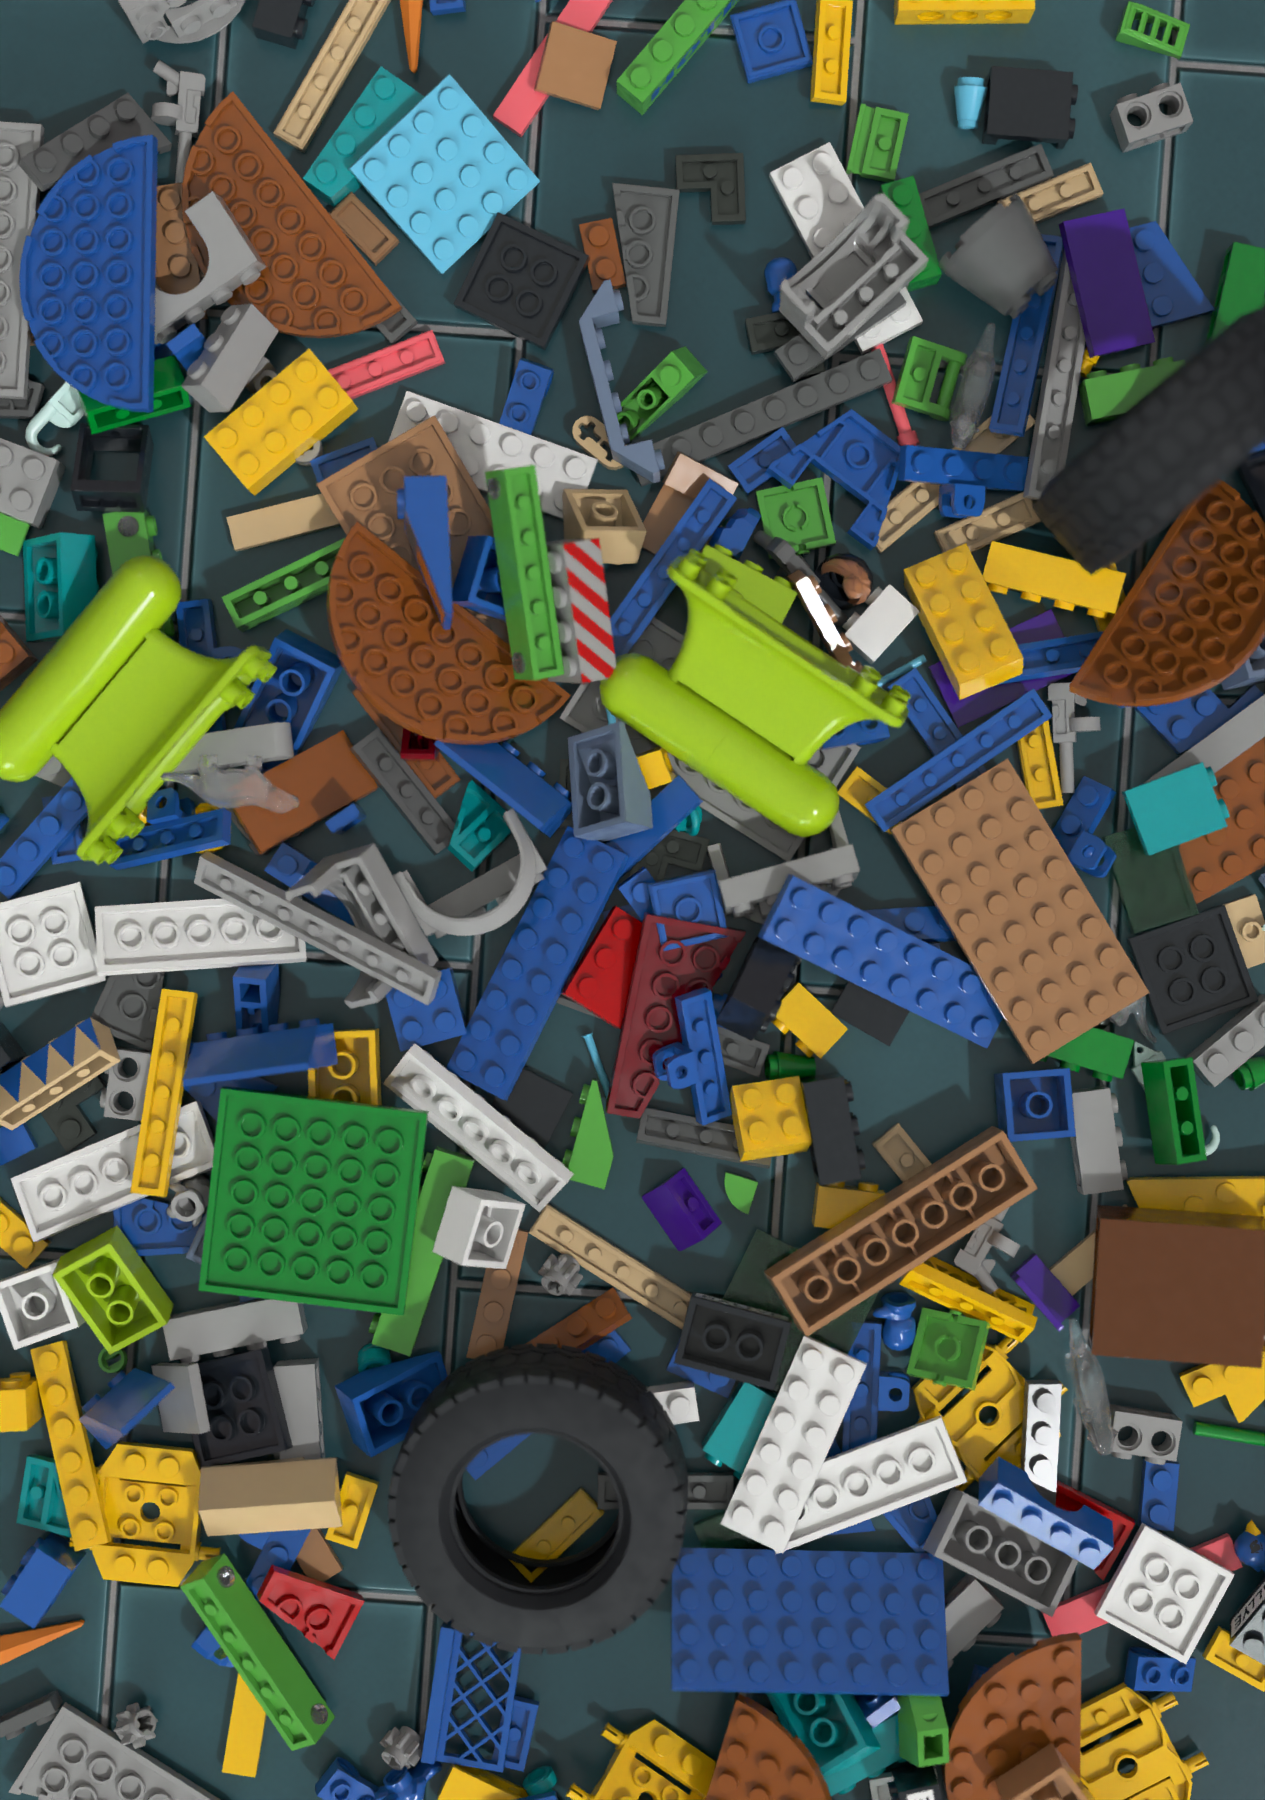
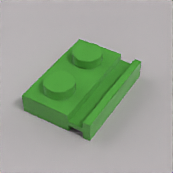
(877, 143)

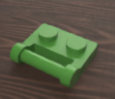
(919, 375)

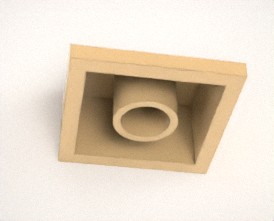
(605, 516)

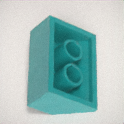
(57, 582)
(828, 1727)

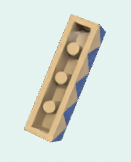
(55, 1071)

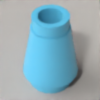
(969, 101)

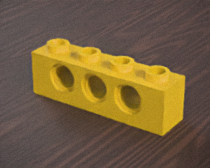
(962, 11)

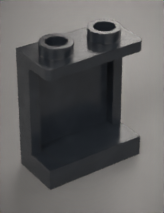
(1029, 106)

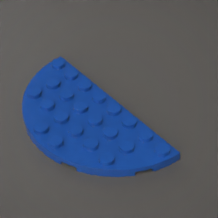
(94, 275)

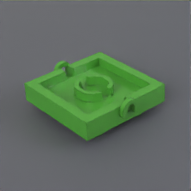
(797, 515)
(948, 1348)

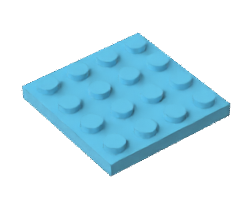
(444, 174)

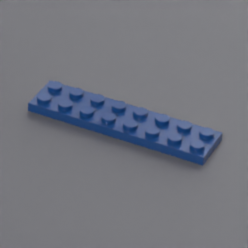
(881, 959)
(537, 963)

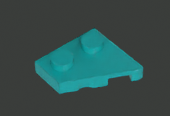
(477, 827)
(42, 1498)

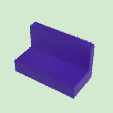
(682, 1210)
(1044, 1290)

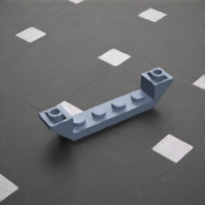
(601, 313)

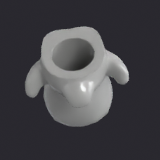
(190, 1199)

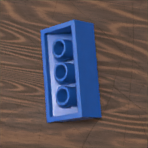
(514, 782)
(261, 1054)

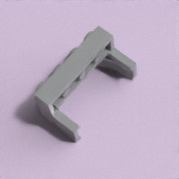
(188, 22)
(847, 282)
(825, 870)
(375, 905)
(463, 909)

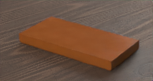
(324, 781)

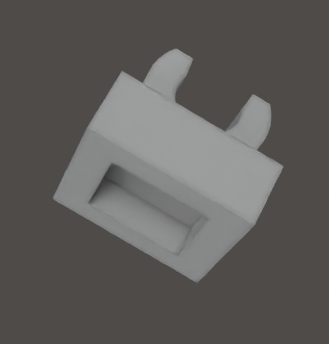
(262, 373)

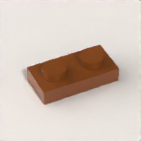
(601, 245)

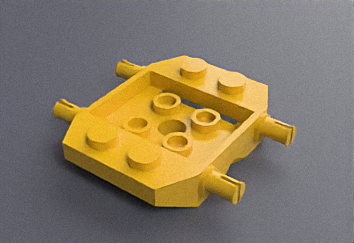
(975, 1441)
(176, 1524)
(1157, 1769)
(629, 1777)

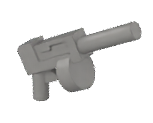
(183, 114)
(1065, 728)
(973, 1256)

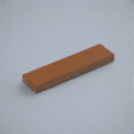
(435, 776)

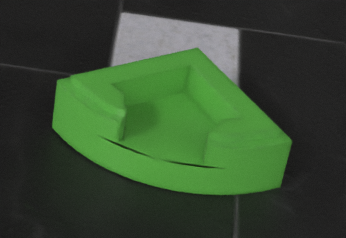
(740, 1191)

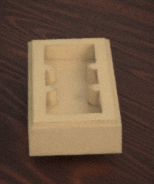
(1247, 925)

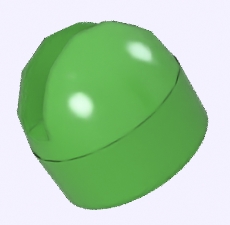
(104, 1357)

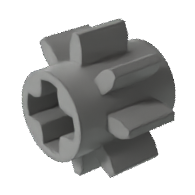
(560, 1274)
(135, 1725)
(401, 1748)

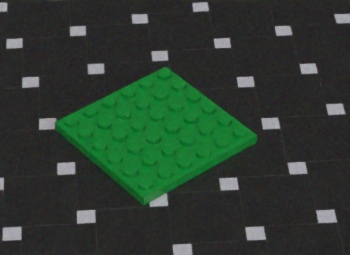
(313, 1200)

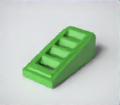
(1148, 15)

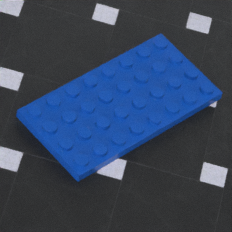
(808, 1622)

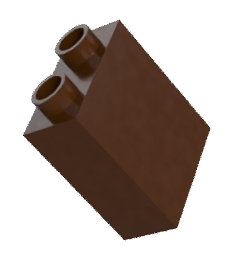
(1178, 1286)

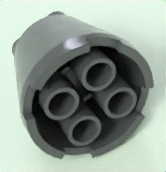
(1003, 259)

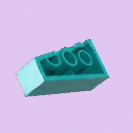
(372, 115)

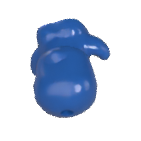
(775, 273)
(899, 1324)

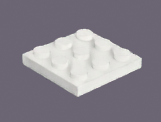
(46, 945)
(1164, 1593)

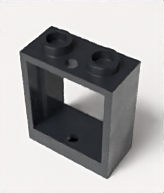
(111, 494)

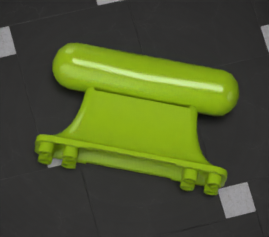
(748, 701)
(121, 702)

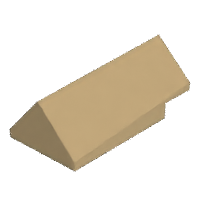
(270, 1496)

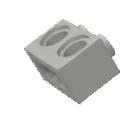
(1155, 124)
(120, 1081)
(1145, 1425)

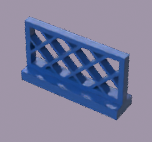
(442, 1701)

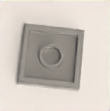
(185, 1405)

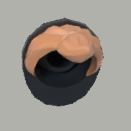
(845, 579)

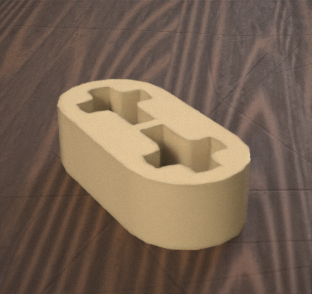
(590, 446)

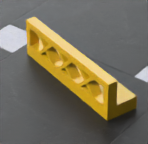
(965, 1294)

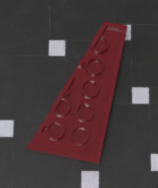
(651, 1007)

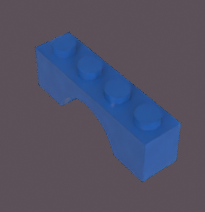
(1013, 1497)

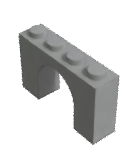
(231, 264)

